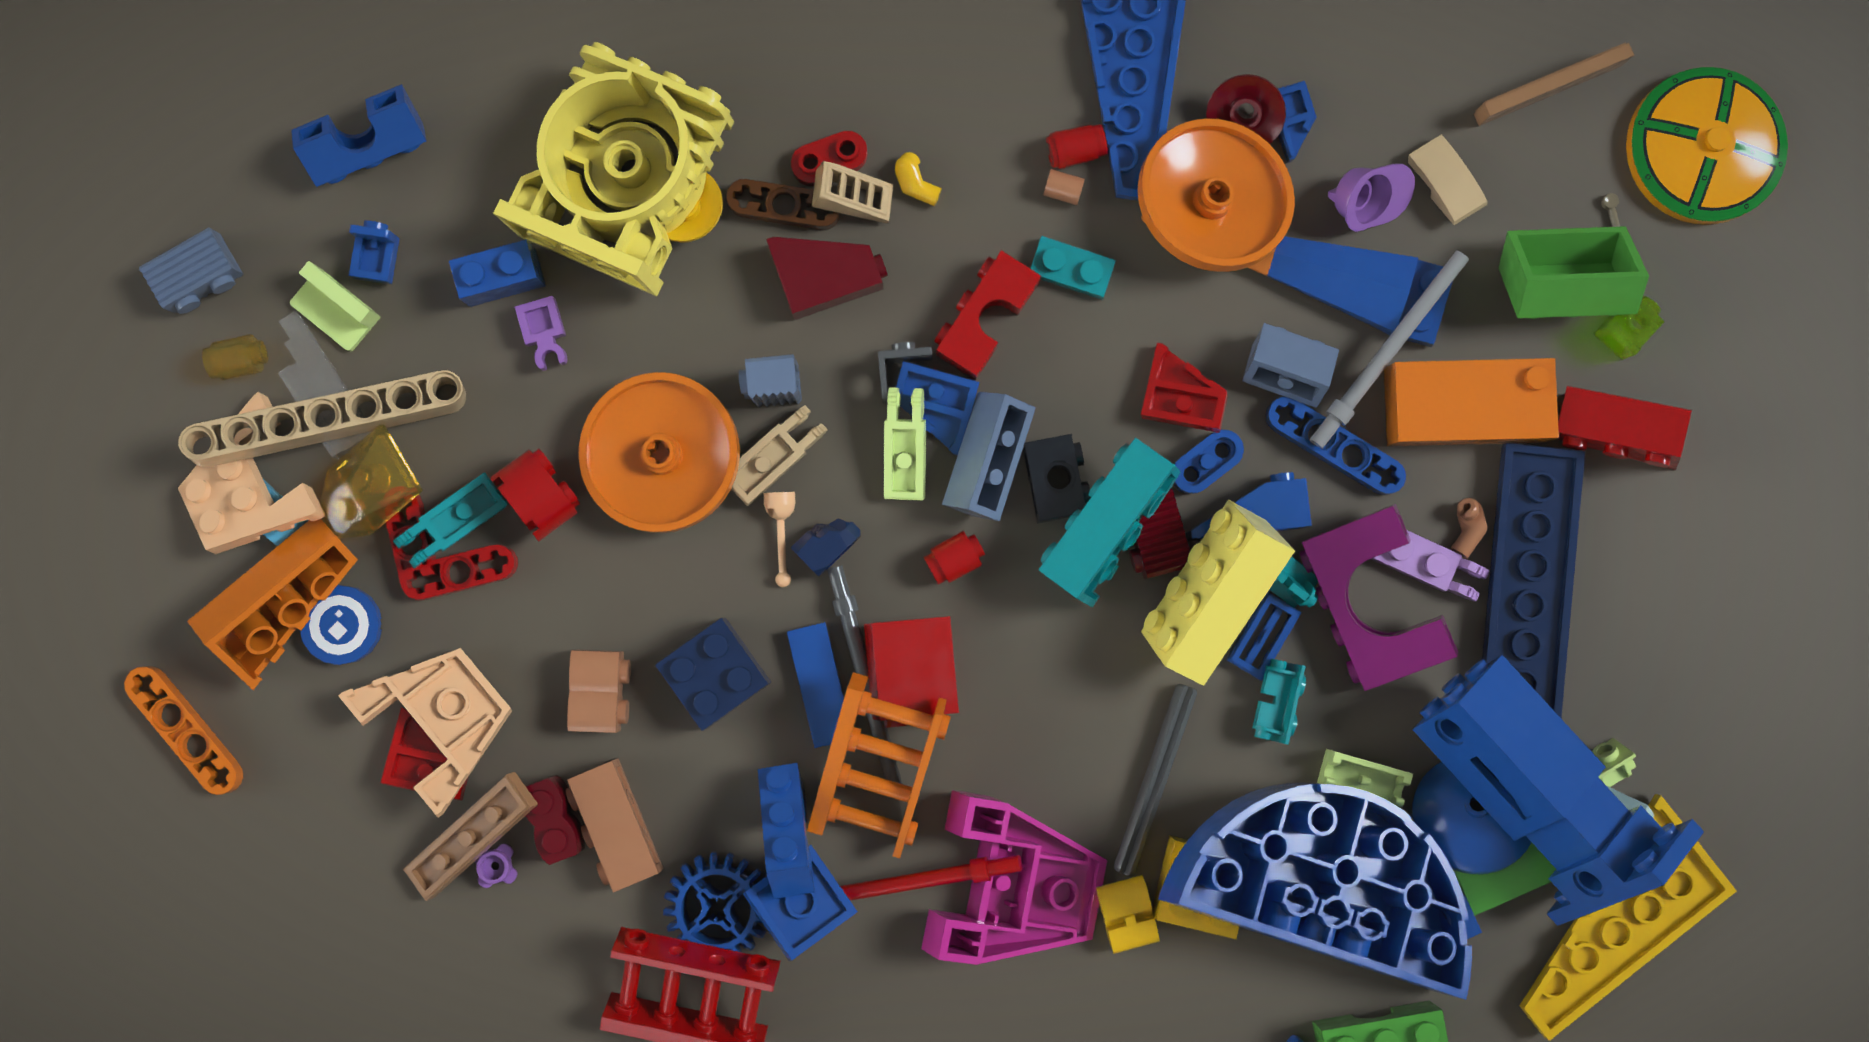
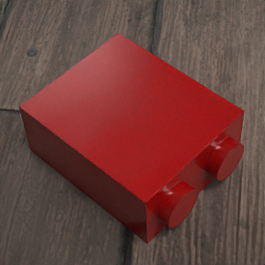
(912, 664)

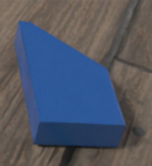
(1298, 120)

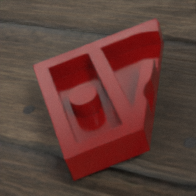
(1182, 394)
(412, 756)

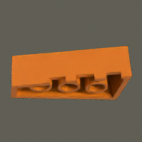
(272, 600)

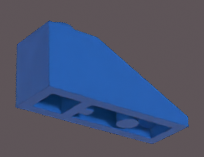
(1280, 502)

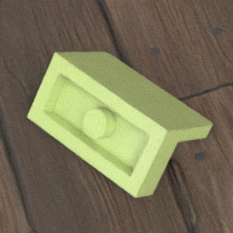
(333, 308)

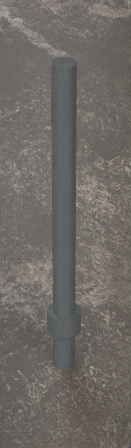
(845, 607)

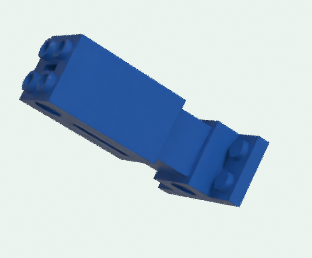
(1547, 787)

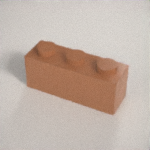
(613, 826)

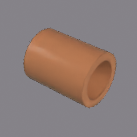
(1064, 187)

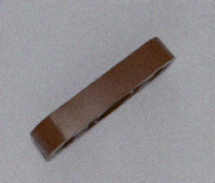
(753, 209)

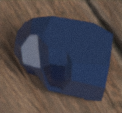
(826, 544)

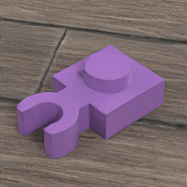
(541, 325)

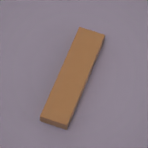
(1553, 83)
(470, 836)

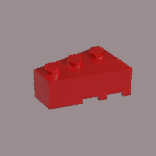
(1623, 427)

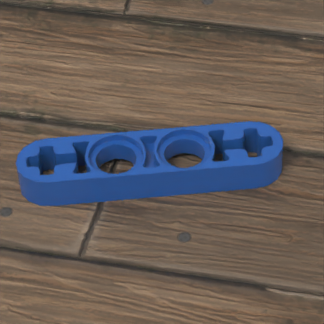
(1333, 449)

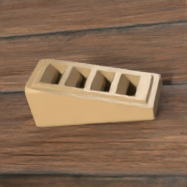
(826, 200)

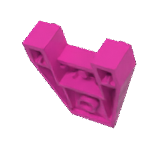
(1022, 911)

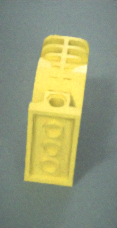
(651, 195)

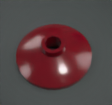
(1263, 95)

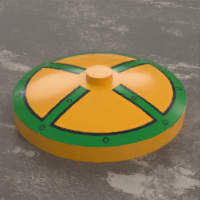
(1707, 145)

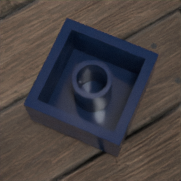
(713, 673)

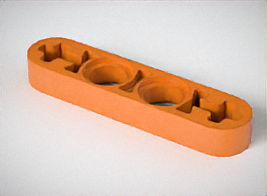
(178, 735)

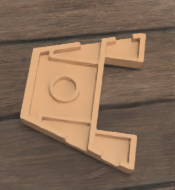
(233, 502)
(450, 705)

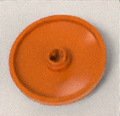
(1216, 195)
(659, 452)

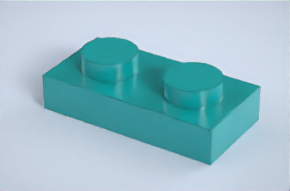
(1072, 267)

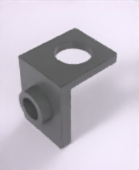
(900, 352)

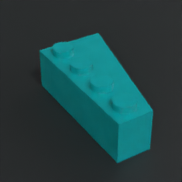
(1109, 521)

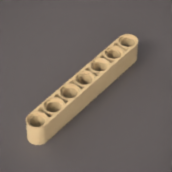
(305, 413)

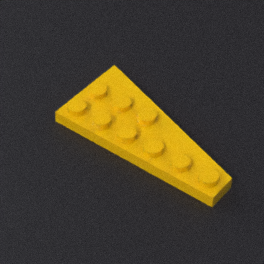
(1620, 939)

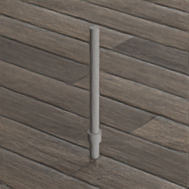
(1342, 410)

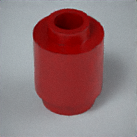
(954, 557)

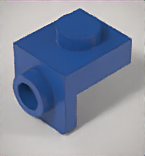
(373, 252)

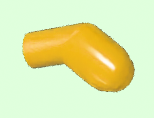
(911, 181)

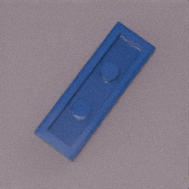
(817, 680)

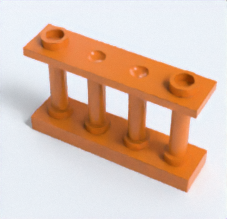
(850, 738)

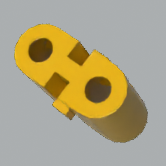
(1127, 914)

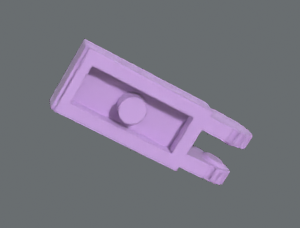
(1433, 565)

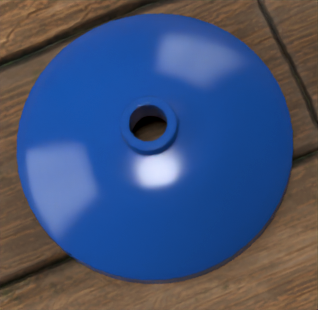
(1467, 837)

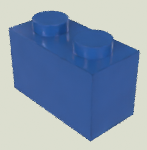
(497, 273)

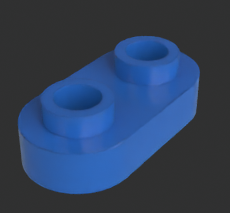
(1207, 463)

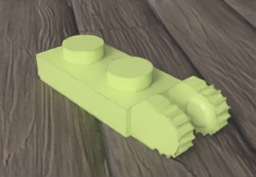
(905, 449)

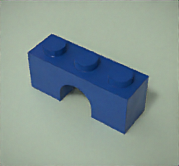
(332, 154)
(784, 831)

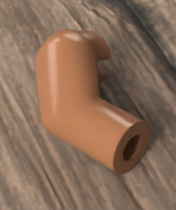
(1472, 525)

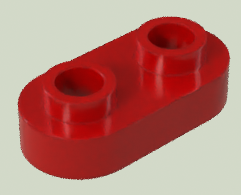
(828, 150)

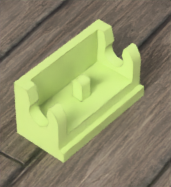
(1364, 775)

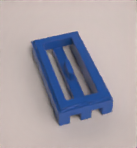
(1246, 664)

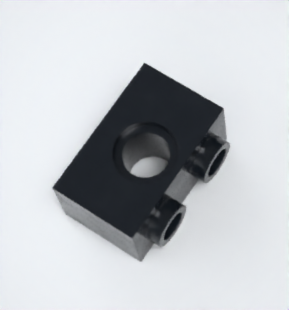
(1052, 453)

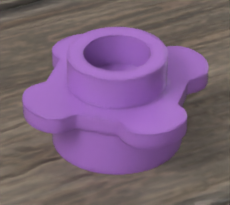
(505, 872)

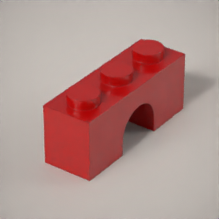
(1003, 284)

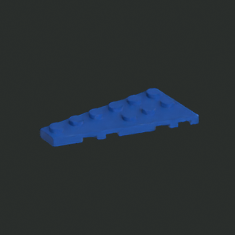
(1134, 74)

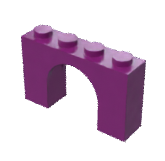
(1374, 654)

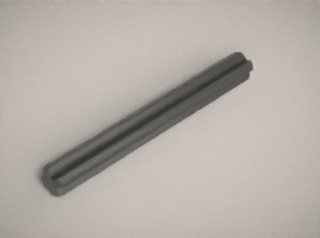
(1155, 779)

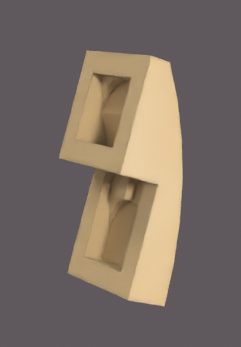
(1448, 178)

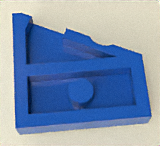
(946, 401)

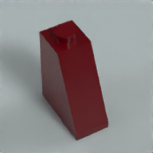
(824, 272)

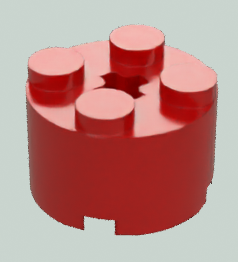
(535, 493)

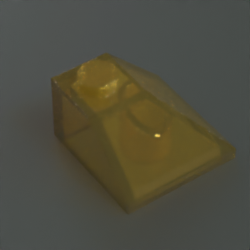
(368, 486)

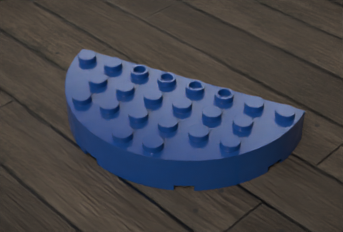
(1332, 877)

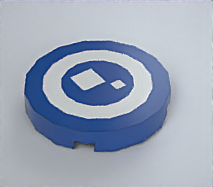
(343, 626)

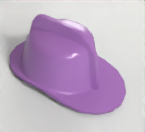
(1373, 195)

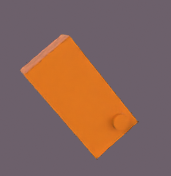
(1471, 402)

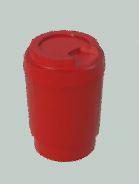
(1076, 145)

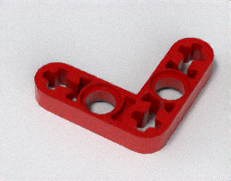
(428, 568)

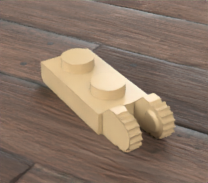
(773, 457)

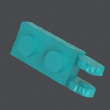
(455, 518)

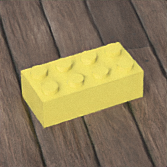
(1216, 592)

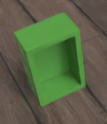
(1573, 272)

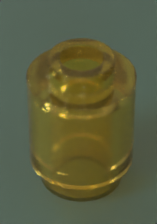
(235, 357)

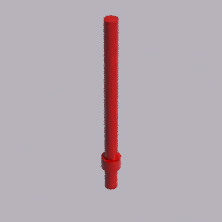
(977, 870)

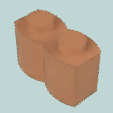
(596, 691)

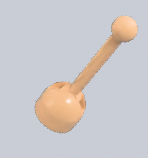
(780, 506)

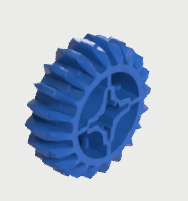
(705, 891)

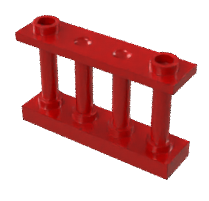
(671, 1023)

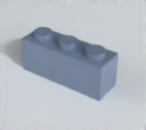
(989, 455)

